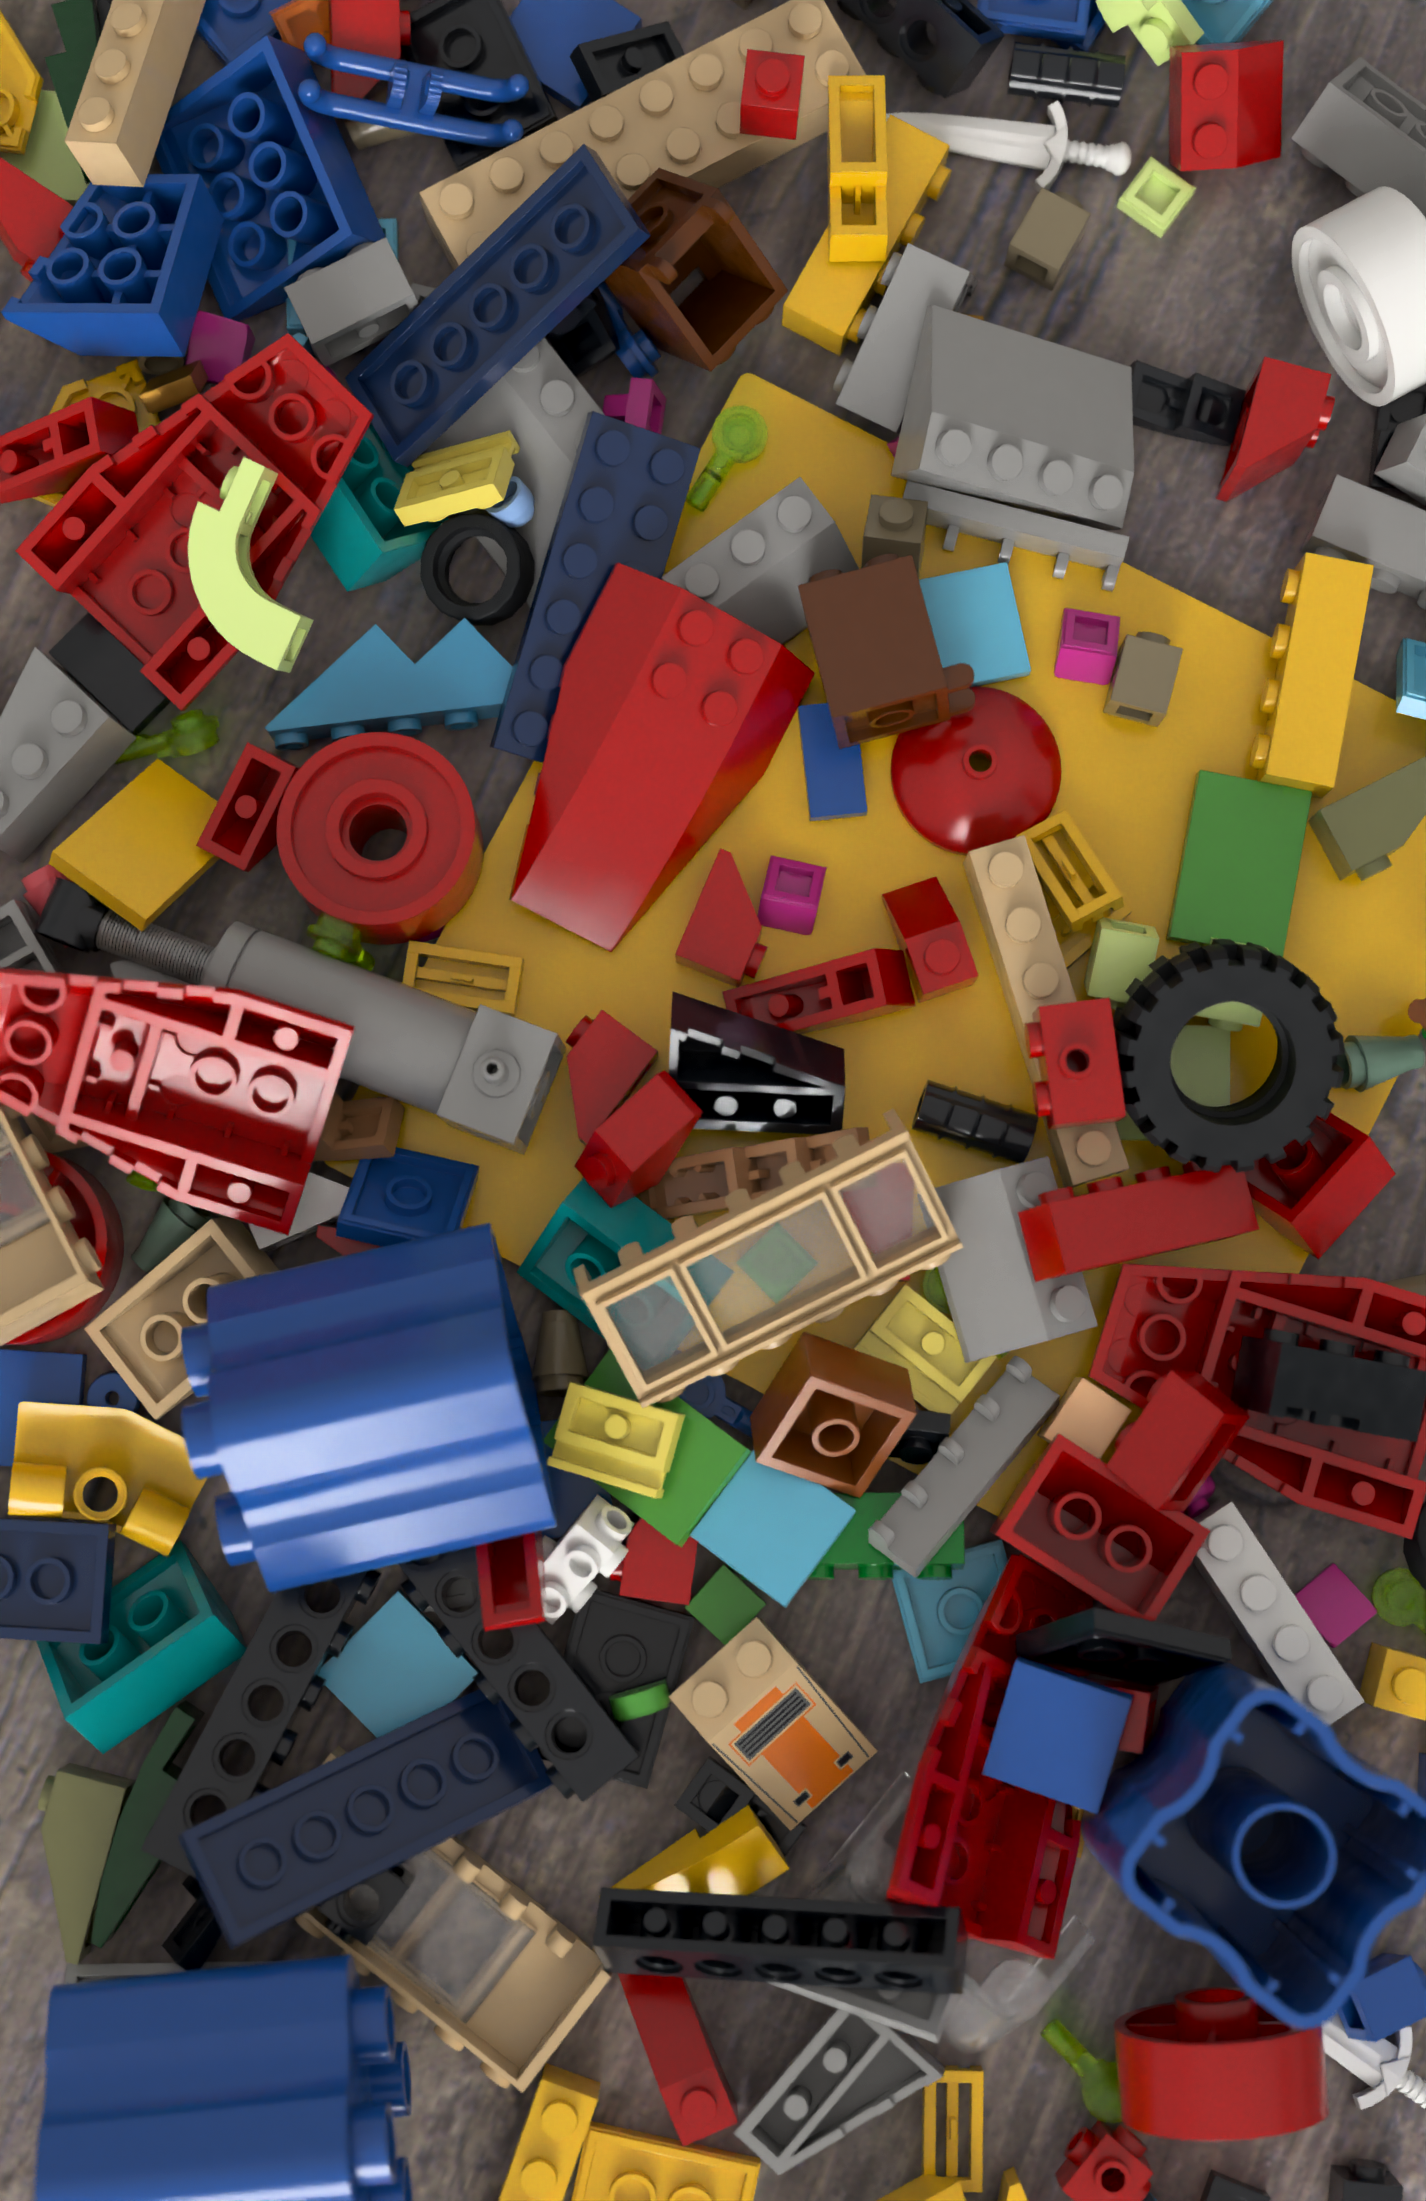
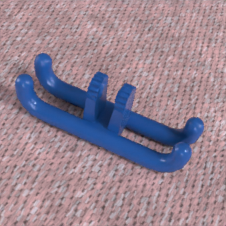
(411, 95)

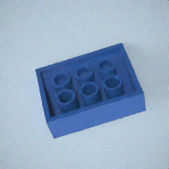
(271, 173)

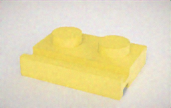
(457, 479)
(926, 1343)
(615, 1439)

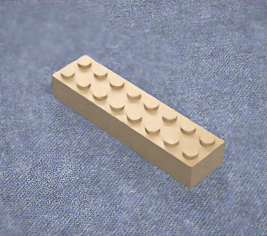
(668, 120)

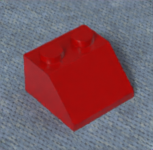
(1225, 104)
(1277, 420)
(1319, 1184)

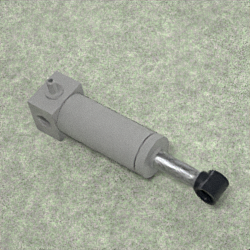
(463, 1065)

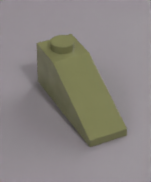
(1372, 822)
(77, 1837)

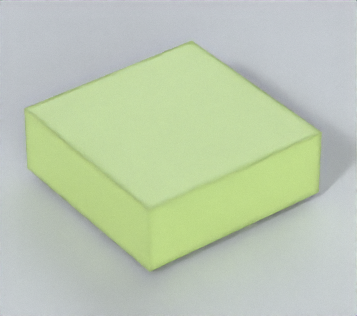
(1155, 197)

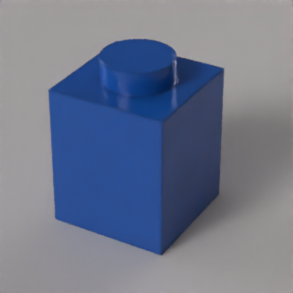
(1385, 1998)

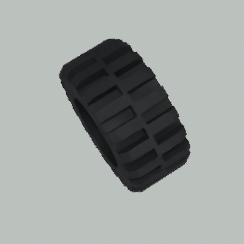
(1286, 1100)

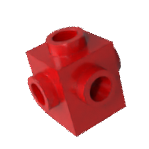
(1105, 2165)

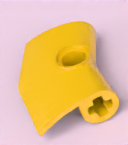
(71, 1444)

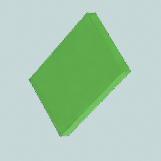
(1239, 862)
(700, 1467)

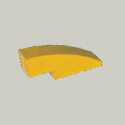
(857, 168)
(727, 1860)

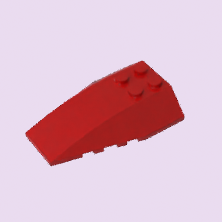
(128, 518)
(648, 751)
(177, 1082)
(1196, 1324)
(975, 1837)

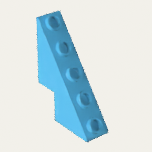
(383, 690)

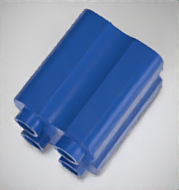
(367, 1410)
(1262, 1841)
(224, 2087)

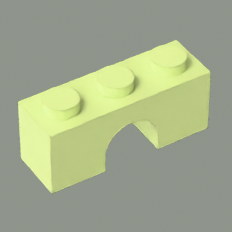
(1124, 953)

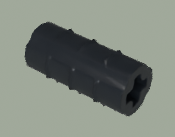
(1066, 74)
(975, 1122)

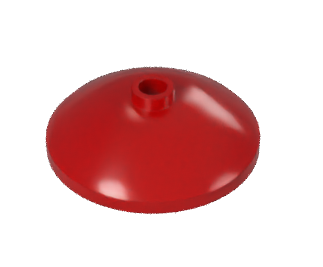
(971, 808)

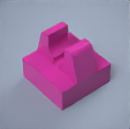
(641, 407)

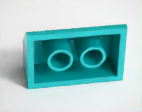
(359, 524)
(589, 1234)
(162, 1644)

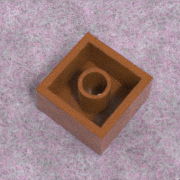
(832, 1415)

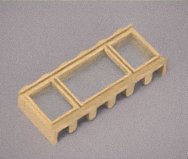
(770, 1264)

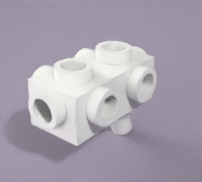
(584, 1550)

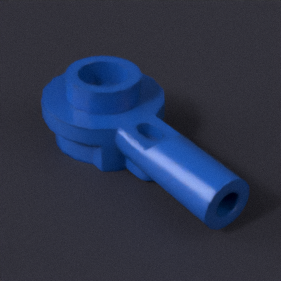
(636, 349)
(710, 1399)

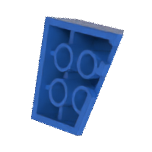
(125, 270)

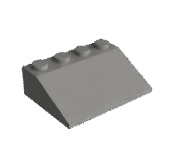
(546, 416)
(1018, 422)

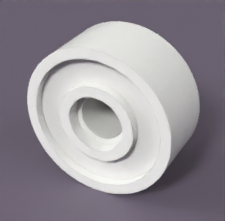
(1366, 292)

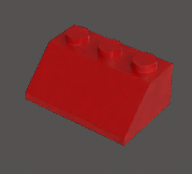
(1098, 1531)

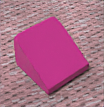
(219, 344)
(1087, 646)
(791, 895)
(1334, 1605)

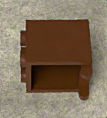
(691, 230)
(880, 652)

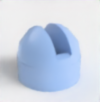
(517, 505)

